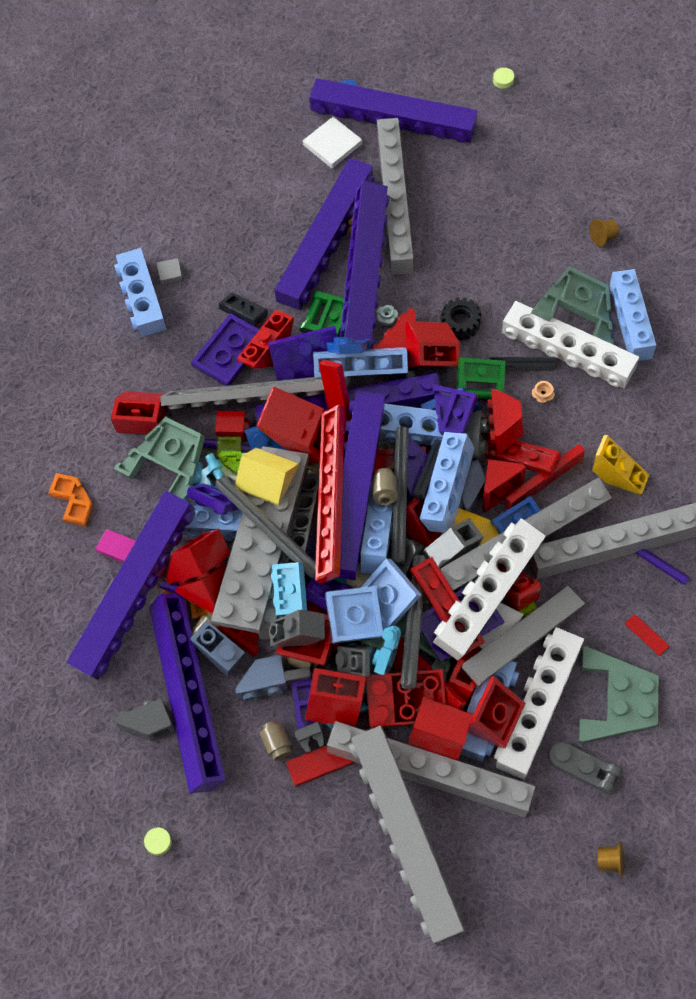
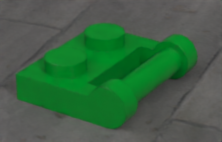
(331, 315)
(481, 371)

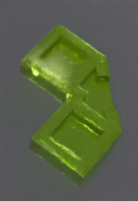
(229, 452)

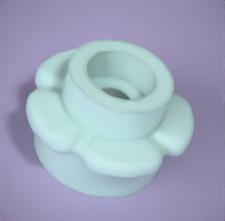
(386, 319)

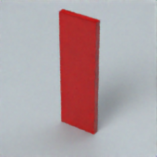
(646, 634)

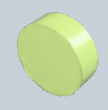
(503, 78)
(157, 841)

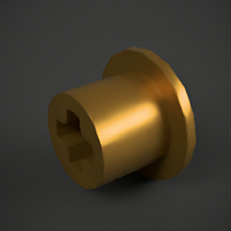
(603, 231)
(611, 858)

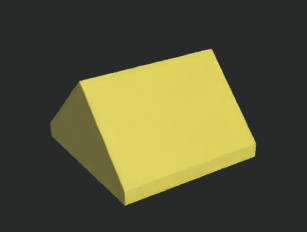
(265, 475)

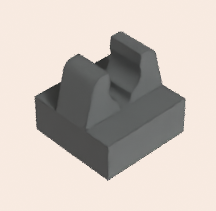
(311, 731)

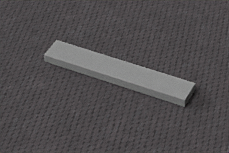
(522, 636)

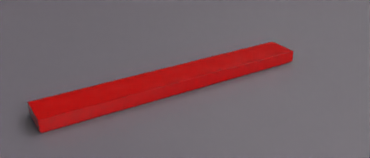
(330, 495)

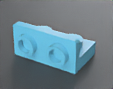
(289, 587)

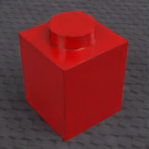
(232, 424)

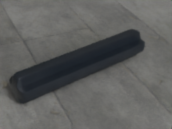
(528, 363)
(424, 479)

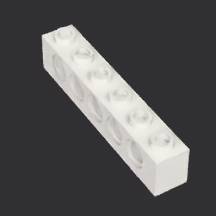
(582, 344)
(528, 541)
(568, 647)

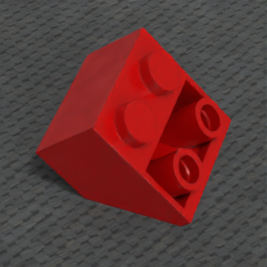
(431, 345)
(137, 412)
(198, 557)
(335, 697)

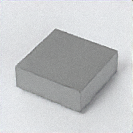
(169, 271)

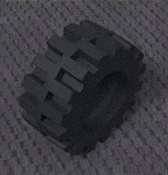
(466, 308)

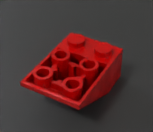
(292, 423)
(393, 705)

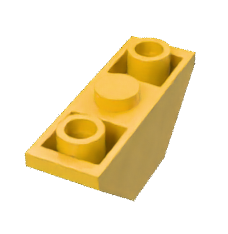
(618, 468)

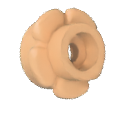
(547, 388)

